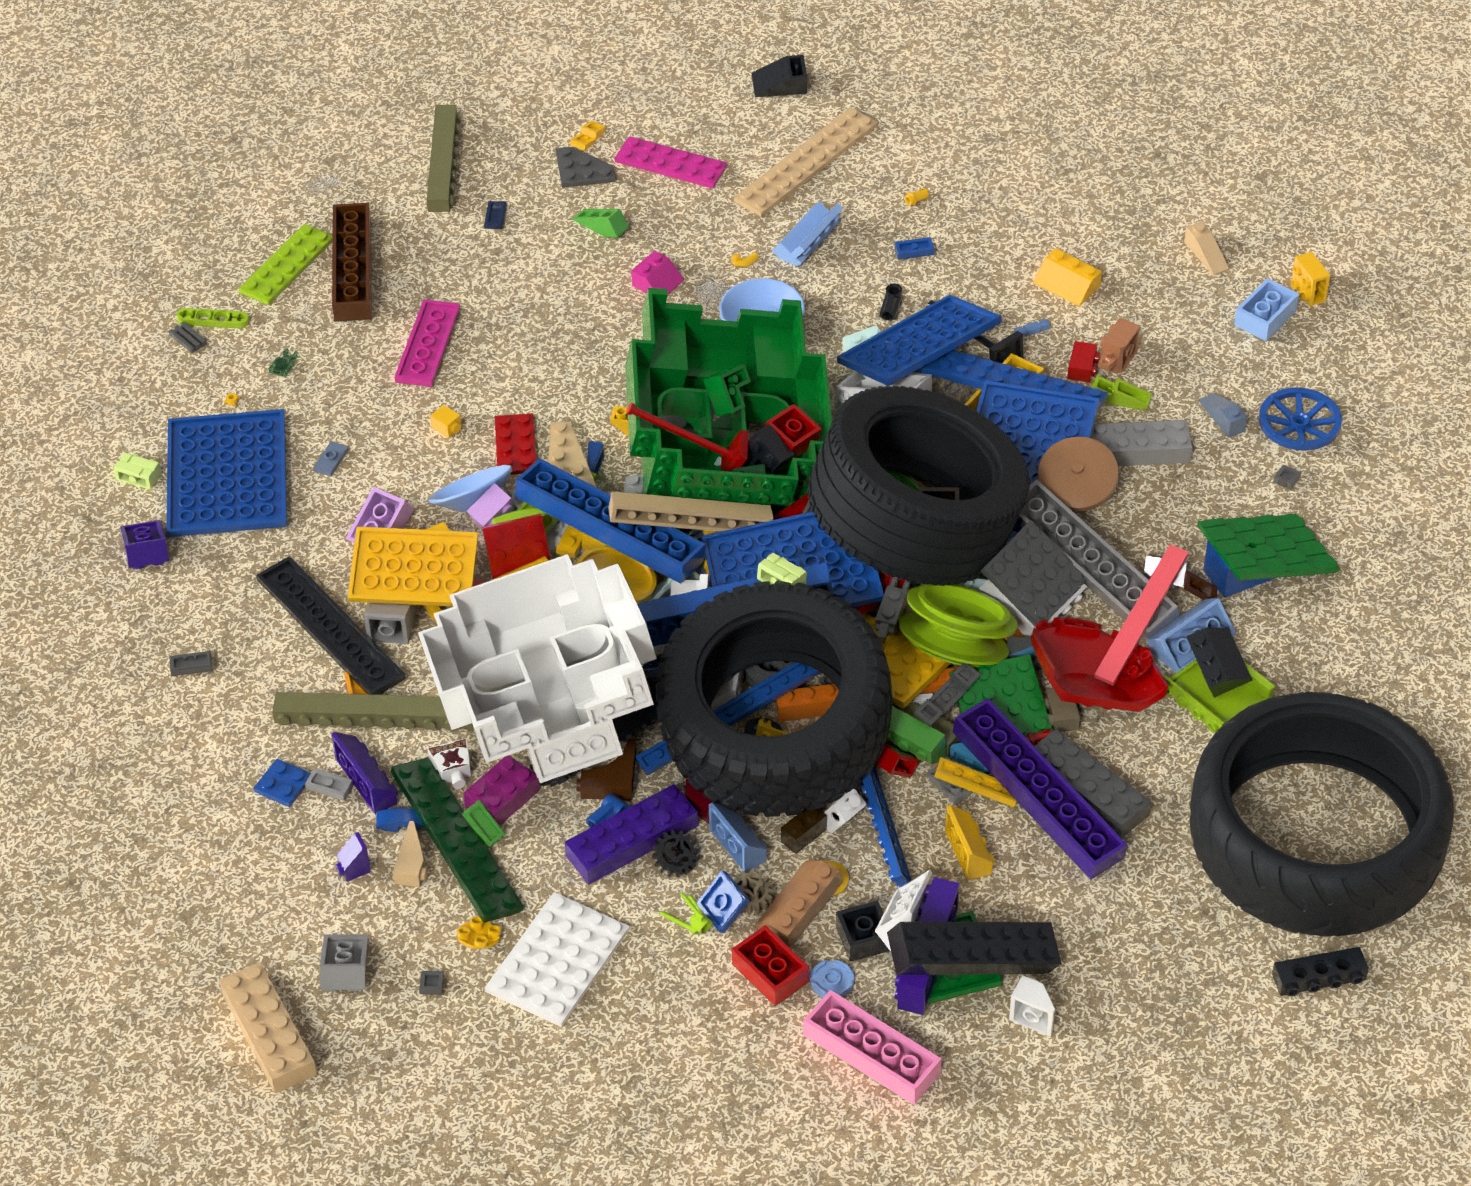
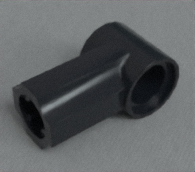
(891, 302)

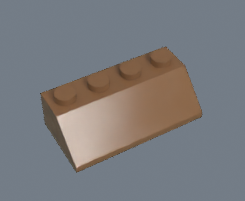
(801, 900)

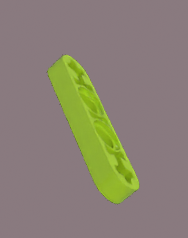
(213, 316)

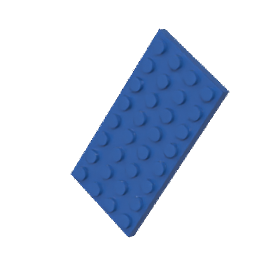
(918, 339)

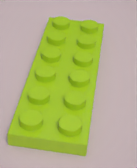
(286, 264)

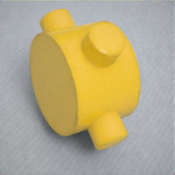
(231, 399)

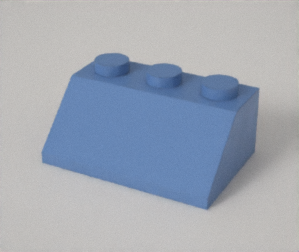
(736, 837)

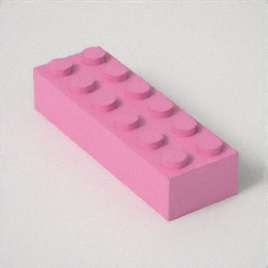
(872, 1047)

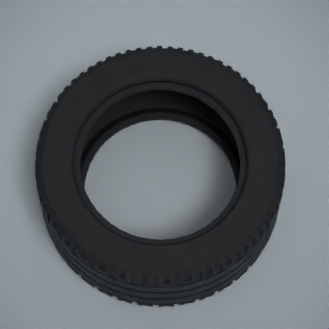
(896, 525)

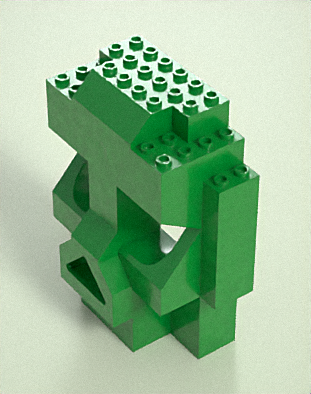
(667, 380)

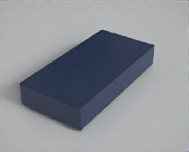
(495, 215)

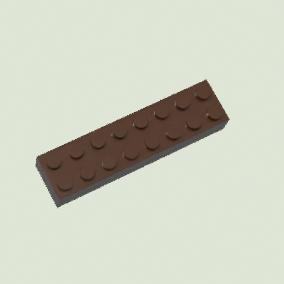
(351, 262)

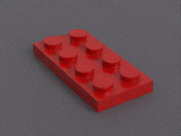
(515, 441)

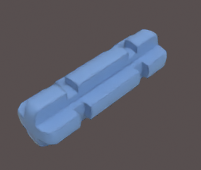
(1034, 327)

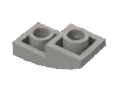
(953, 792)

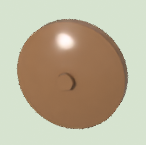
(1079, 472)

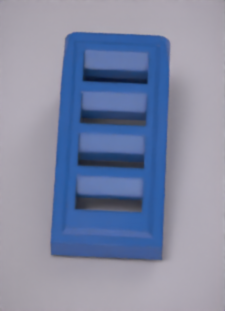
(595, 455)

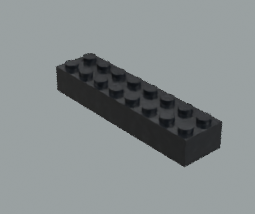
(973, 948)

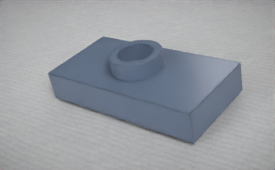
(330, 458)

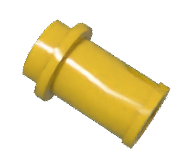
(914, 197)

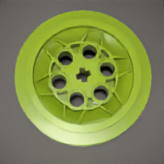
(958, 624)

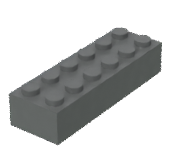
(1102, 789)

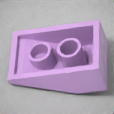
(381, 511)

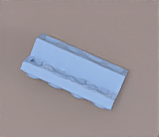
(807, 233)

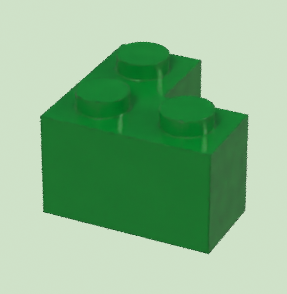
(724, 389)

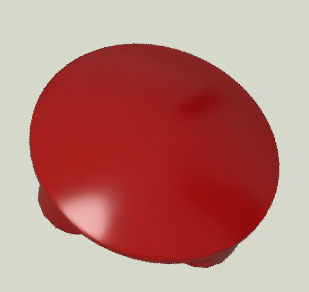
(1137, 664)

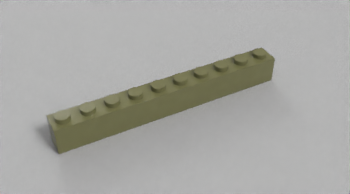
(361, 710)

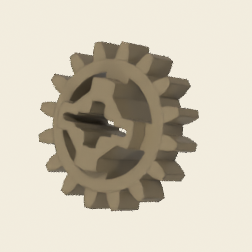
(757, 889)

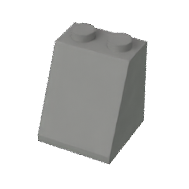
(389, 622)

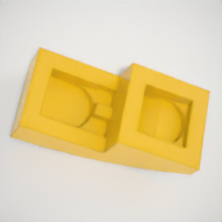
(589, 134)

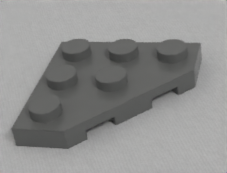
(581, 169)

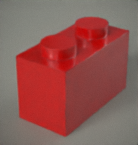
(1082, 362)

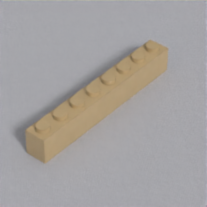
(685, 512)

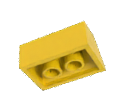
(1068, 277)
(967, 843)

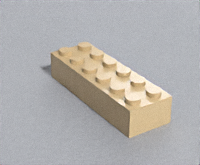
(268, 1027)

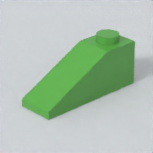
(603, 221)

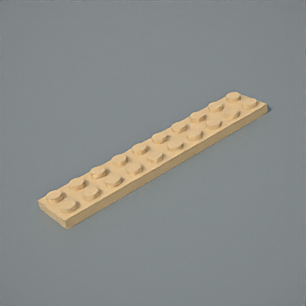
(805, 161)

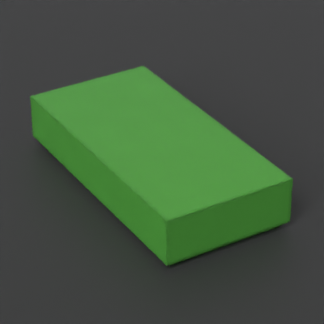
(483, 823)

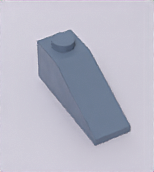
(1225, 414)

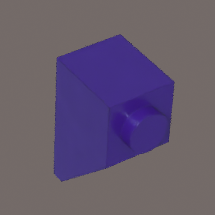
(353, 859)

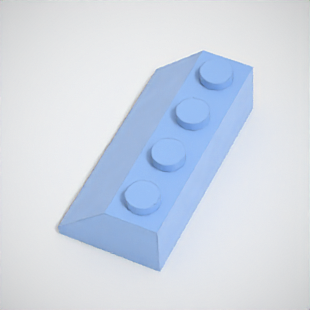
(1171, 643)

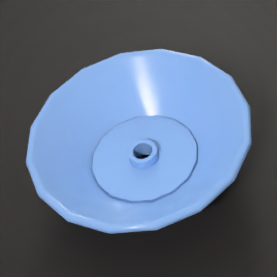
(756, 295)
(467, 490)

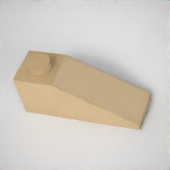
(1205, 247)
(410, 862)

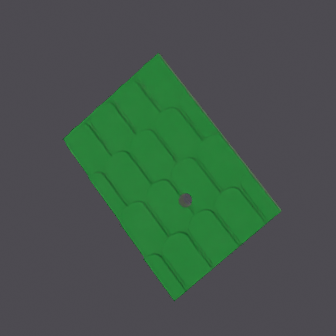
(1259, 549)

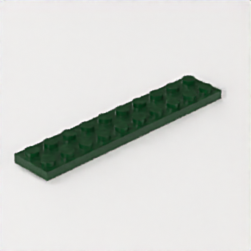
(457, 840)

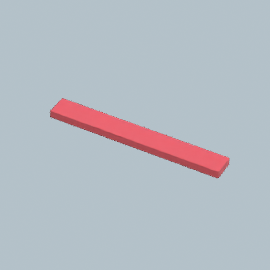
(1141, 615)

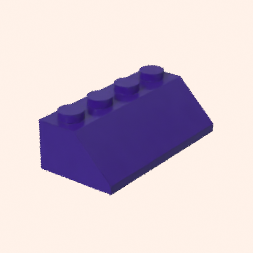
(364, 772)

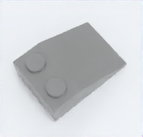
(344, 962)

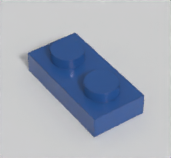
(914, 248)

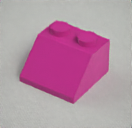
(656, 272)

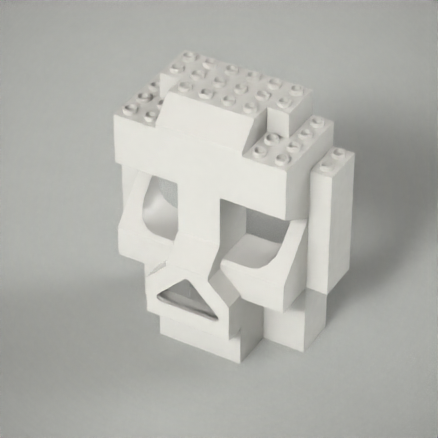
(543, 663)

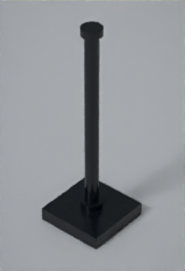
(1001, 350)

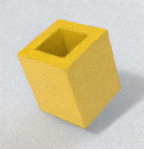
(446, 421)

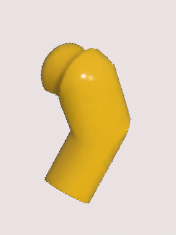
(744, 262)

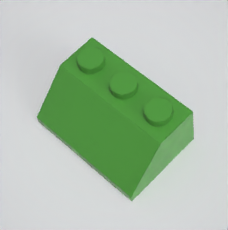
(916, 737)

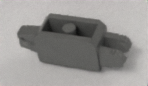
(891, 609)

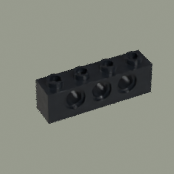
(1328, 964)

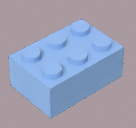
(1266, 309)

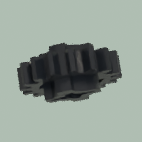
(683, 855)

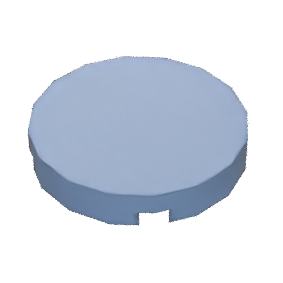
(840, 985)

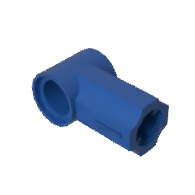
(609, 807)

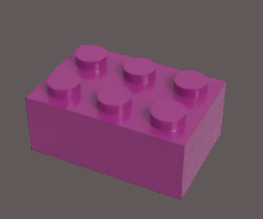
(503, 789)

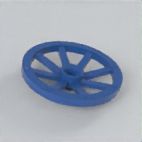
(1300, 421)

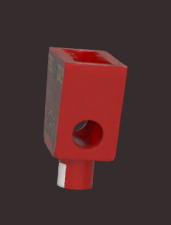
(897, 761)

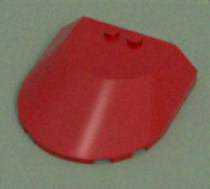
(1070, 656)

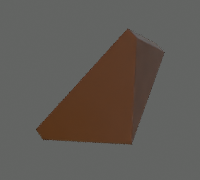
(1199, 586)

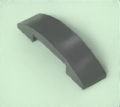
(948, 695)

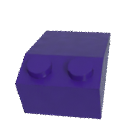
(144, 544)

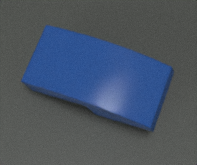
(394, 818)

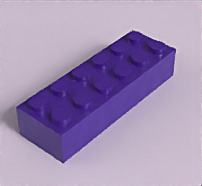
(630, 834)
(940, 906)

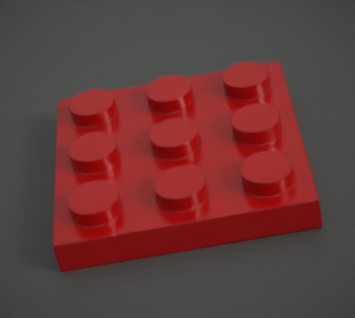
(515, 544)

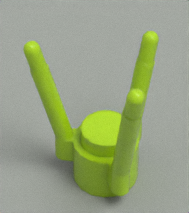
(699, 921)

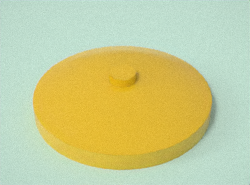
(638, 576)

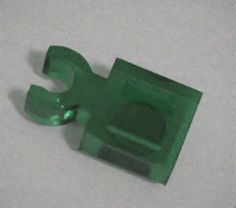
(283, 365)

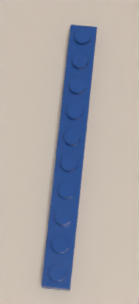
(738, 708)

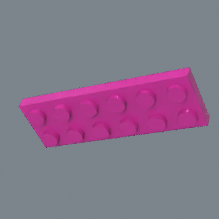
(671, 162)
(427, 343)

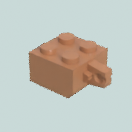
(1119, 346)

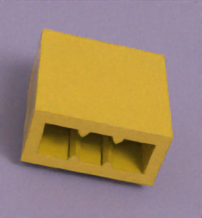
(1310, 279)

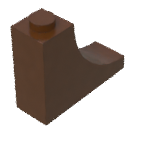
(612, 778)

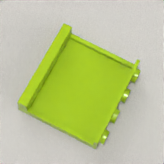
(1192, 692)

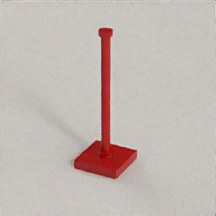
(732, 457)

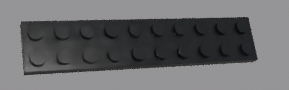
(330, 627)

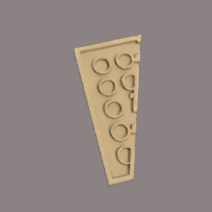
(567, 453)

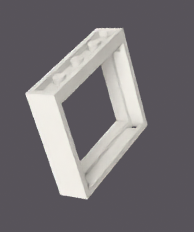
(856, 383)
(1024, 624)

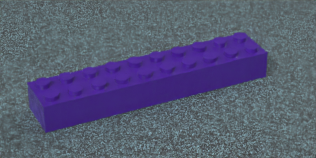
(1039, 788)

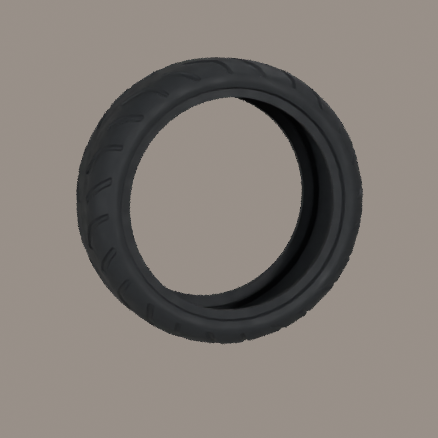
(1310, 894)

